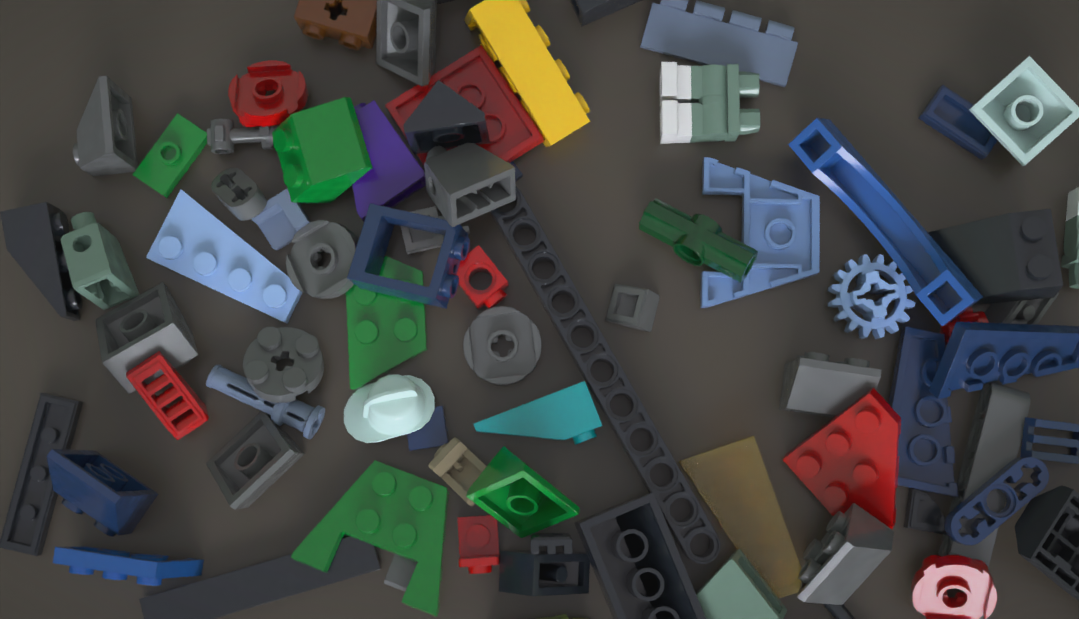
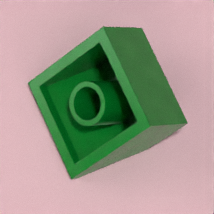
(321, 151)

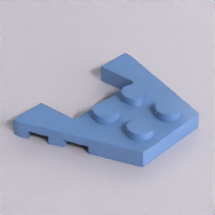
(775, 222)

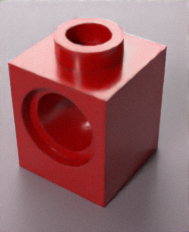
(477, 262)

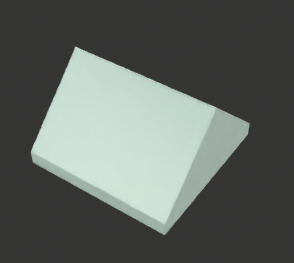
(1026, 111)

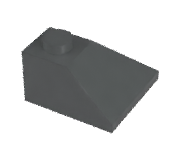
(106, 132)

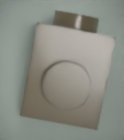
(457, 467)

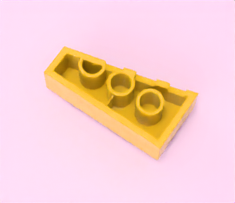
(529, 67)

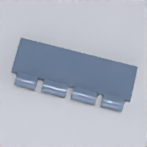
(709, 41)

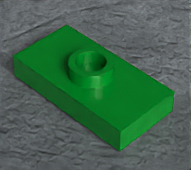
(171, 155)

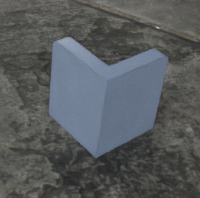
(281, 220)

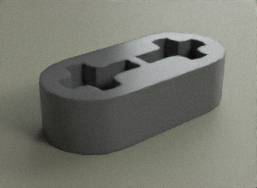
(239, 194)

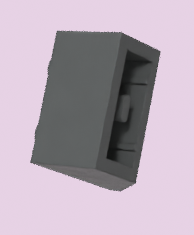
(825, 387)
(843, 557)

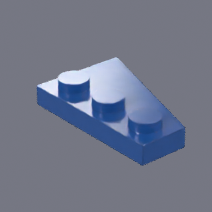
(119, 564)

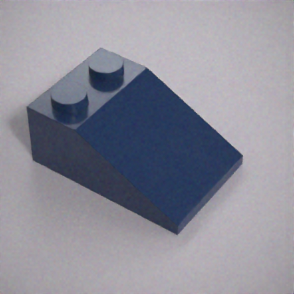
(99, 489)

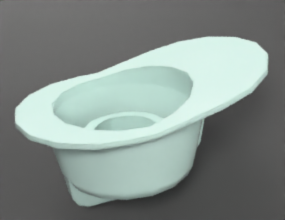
(389, 408)

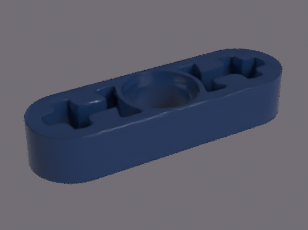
(1012, 473)

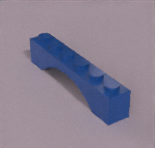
(920, 259)

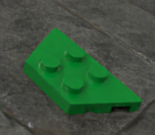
(384, 327)

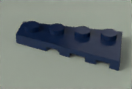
(1003, 352)
(925, 436)

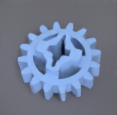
(872, 312)

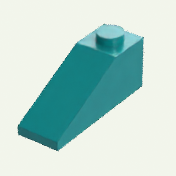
(554, 417)

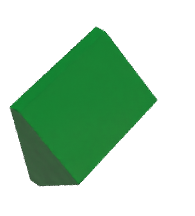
(519, 496)

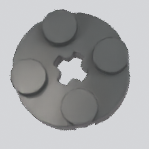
(306, 253)
(485, 332)
(277, 344)

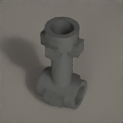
(223, 136)

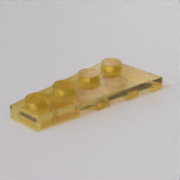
(743, 501)

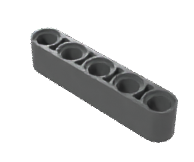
(990, 447)

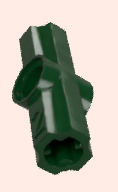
(698, 240)

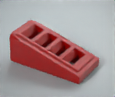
(181, 416)

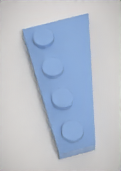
(215, 256)

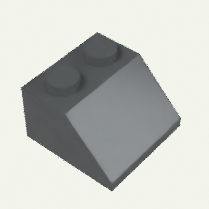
(142, 329)

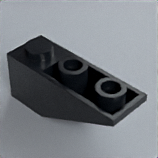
(34, 241)

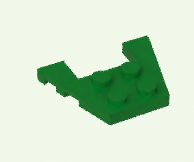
(394, 514)

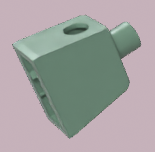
(97, 263)
(739, 593)

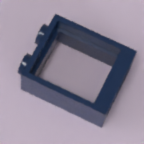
(373, 246)

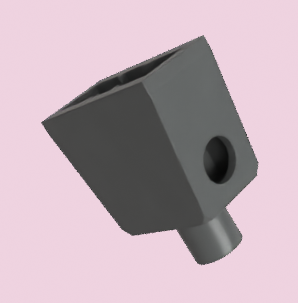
(468, 181)

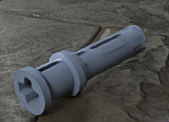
(294, 414)

